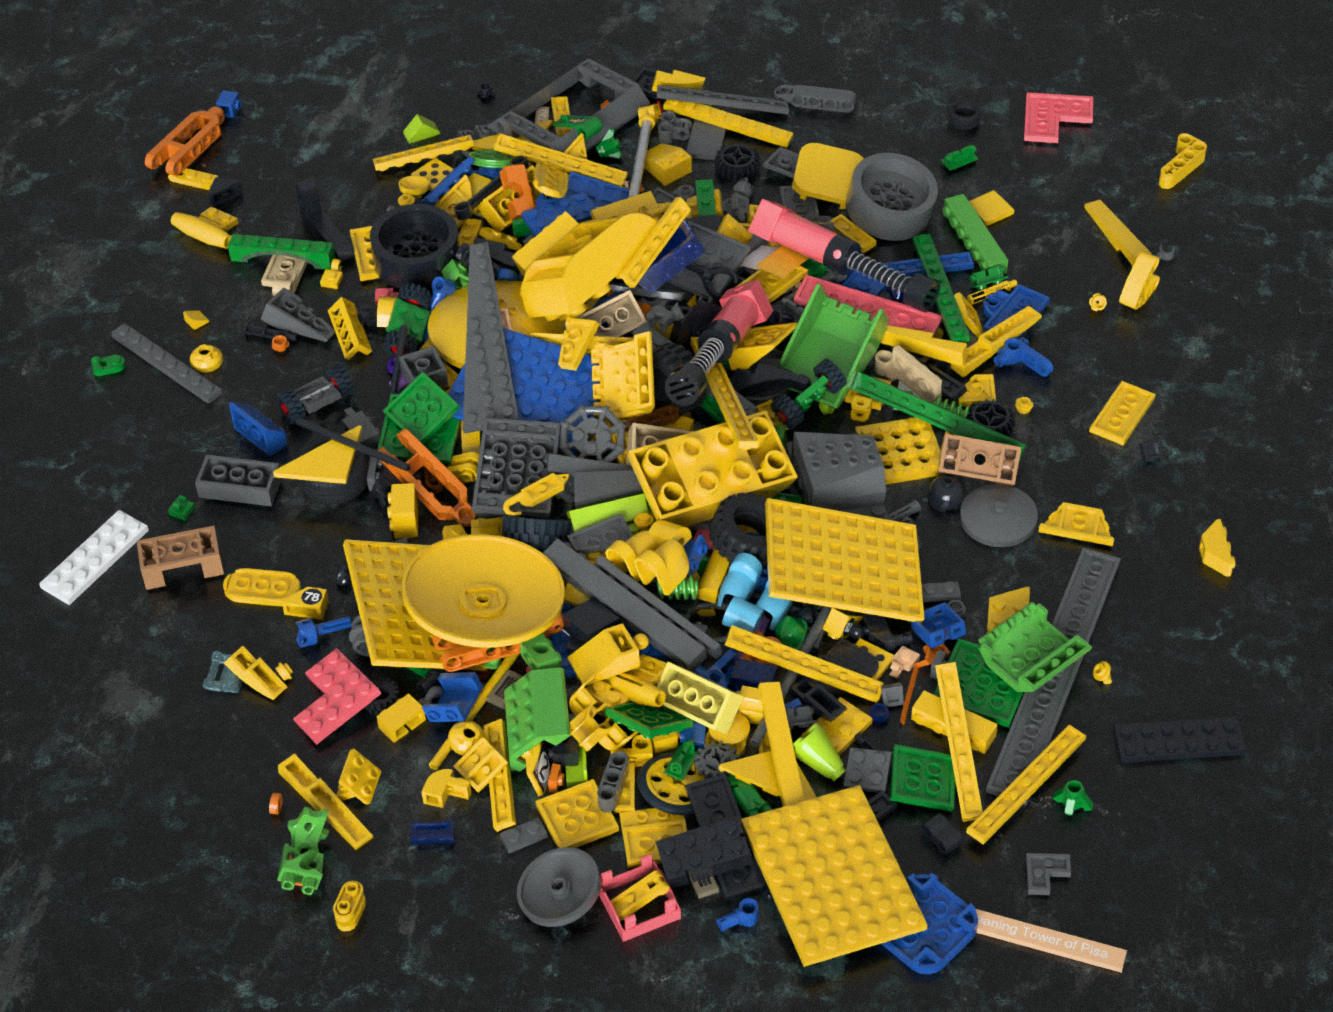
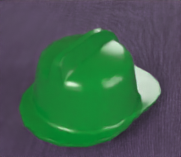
(791, 631)

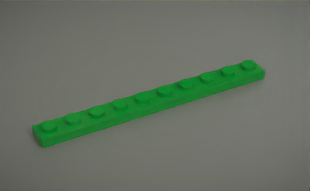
(946, 301)
(929, 412)

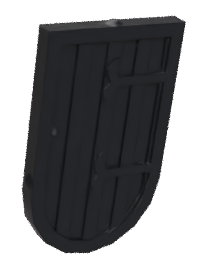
(852, 658)

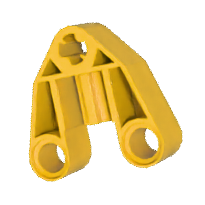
(1140, 281)

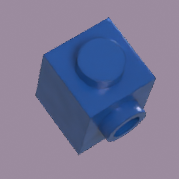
(229, 102)
(696, 734)

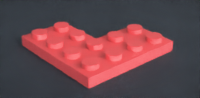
(1046, 110)
(344, 691)

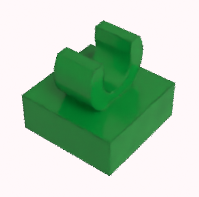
(181, 508)

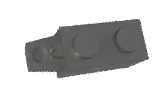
(370, 435)

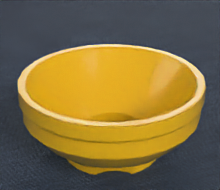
(414, 186)
(207, 362)
(461, 743)

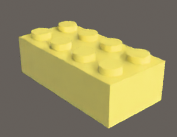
(699, 698)

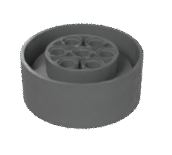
(891, 196)

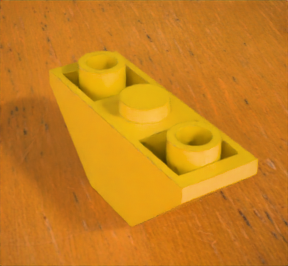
(1216, 550)

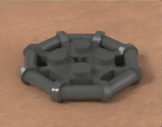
(592, 426)

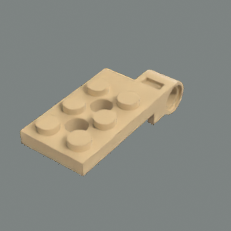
(278, 276)
(909, 371)

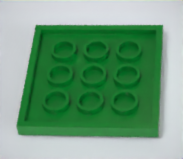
(440, 444)
(981, 688)

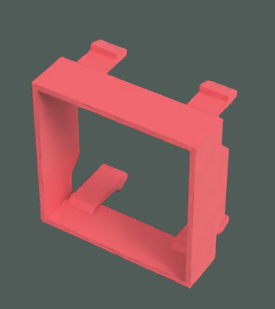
(672, 909)

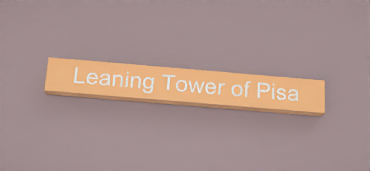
(1051, 941)

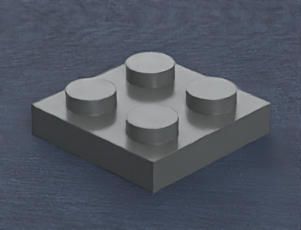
(868, 769)

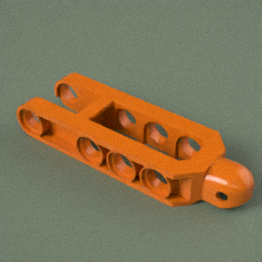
(183, 155)
(423, 457)
(470, 656)

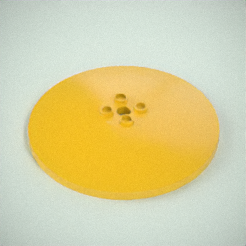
(449, 320)
(514, 579)

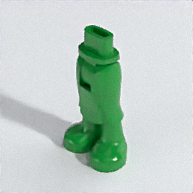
(747, 797)

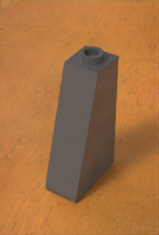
(604, 486)

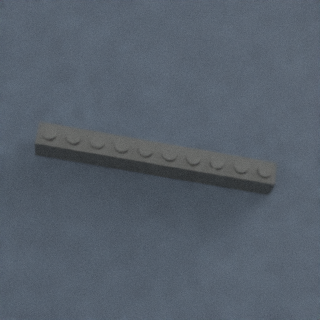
(629, 608)

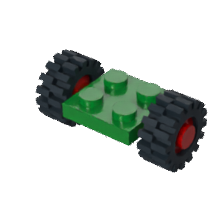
(409, 310)
(791, 411)

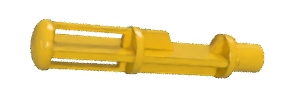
(987, 291)

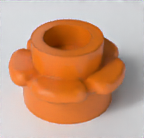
(279, 343)

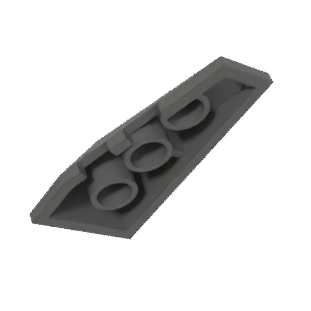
(289, 314)

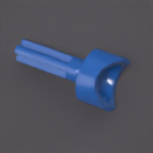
(308, 631)

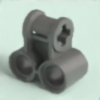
(672, 128)

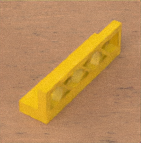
(355, 329)

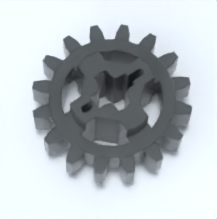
(711, 757)

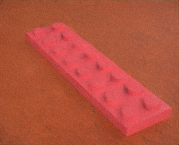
(897, 313)

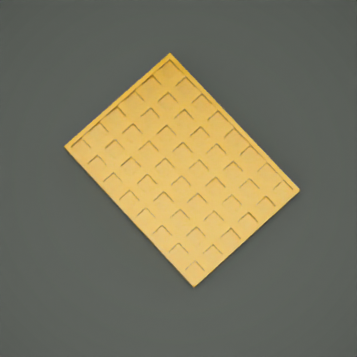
(843, 560)
(388, 628)
(833, 875)

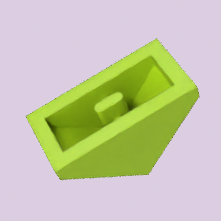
(420, 129)

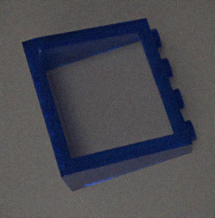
(675, 256)

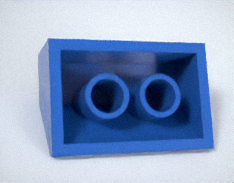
(257, 428)

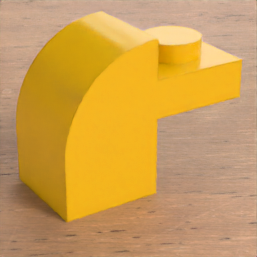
(384, 310)
(441, 785)

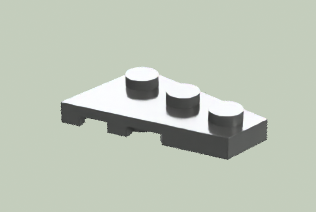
(600, 535)

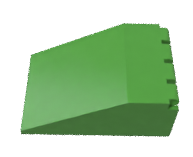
(836, 335)

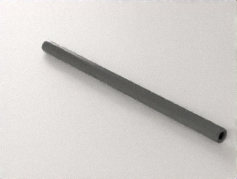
(791, 675)

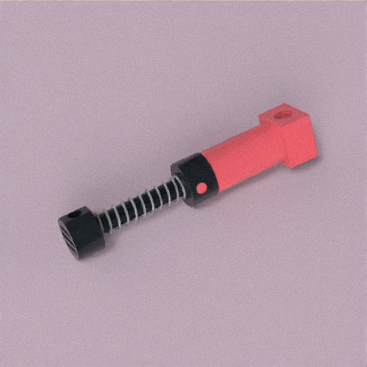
(837, 252)
(741, 310)

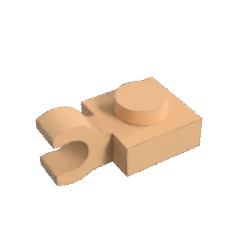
(903, 660)

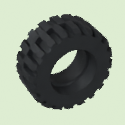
(664, 362)
(731, 540)

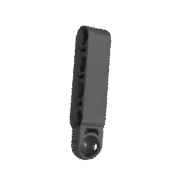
(817, 97)

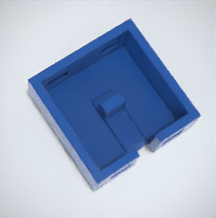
(940, 626)

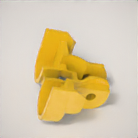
(586, 729)

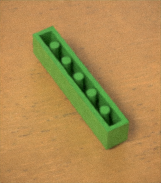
(974, 233)

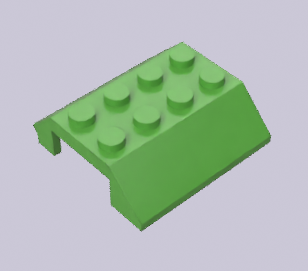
(1029, 649)
(536, 712)

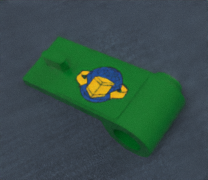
(586, 125)

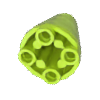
(819, 753)

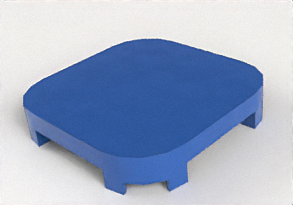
(948, 931)

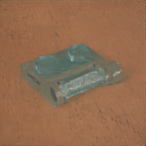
(228, 682)

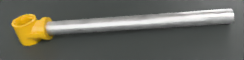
(647, 119)

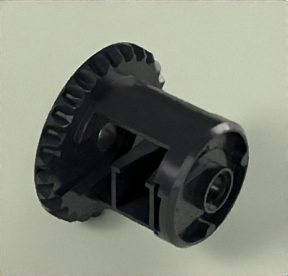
(693, 322)

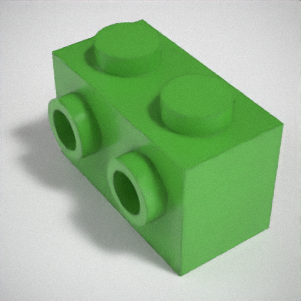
(457, 272)

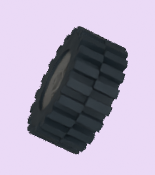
(536, 530)

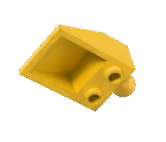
(608, 654)

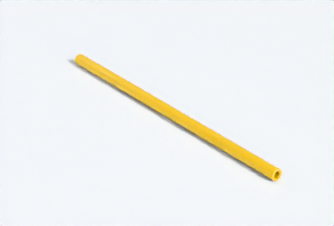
(480, 701)

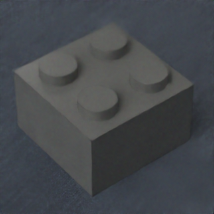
(424, 361)

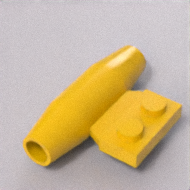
(208, 227)
(639, 682)

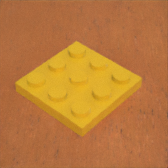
(575, 817)

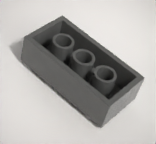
(238, 480)

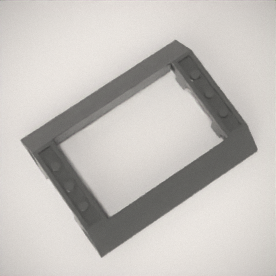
(614, 115)

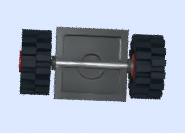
(316, 393)

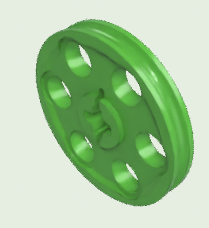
(490, 158)

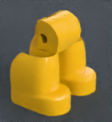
(654, 555)

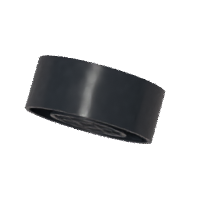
(413, 244)

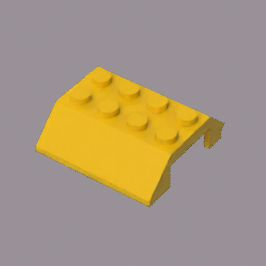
(624, 377)

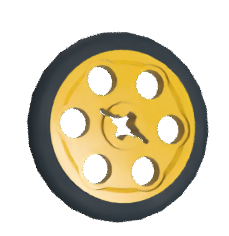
(673, 787)

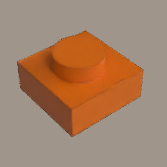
(555, 778)

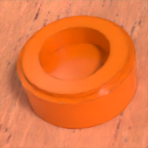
(275, 803)

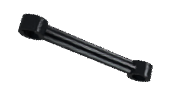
(465, 209)

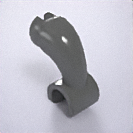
(434, 691)

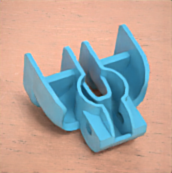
(741, 583)

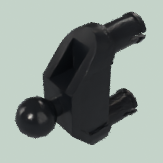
(383, 485)
(879, 634)

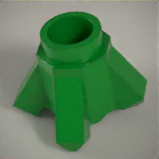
(609, 146)
(1073, 797)

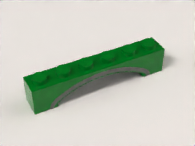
(313, 252)

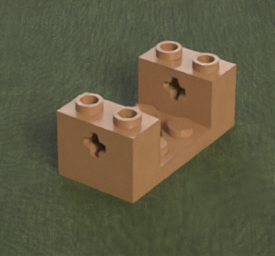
(958, 459)
(198, 547)

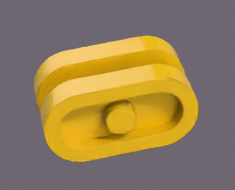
(464, 466)
(349, 905)

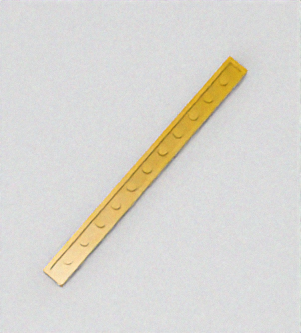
(729, 404)

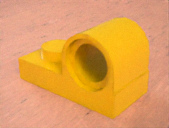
(636, 754)

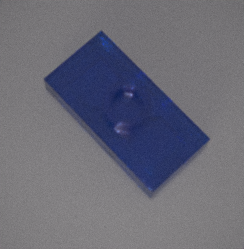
(432, 832)

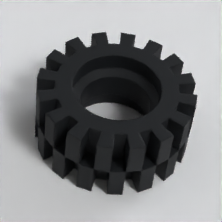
(384, 687)

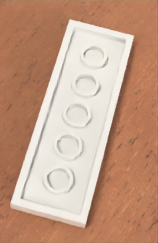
(94, 557)

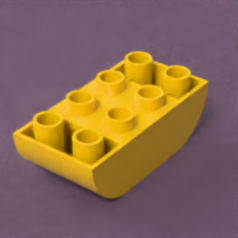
(582, 265)
(698, 470)

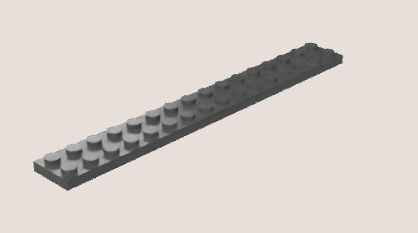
(1042, 709)

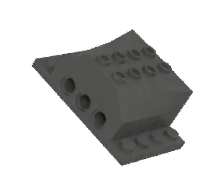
(509, 460)
(839, 472)

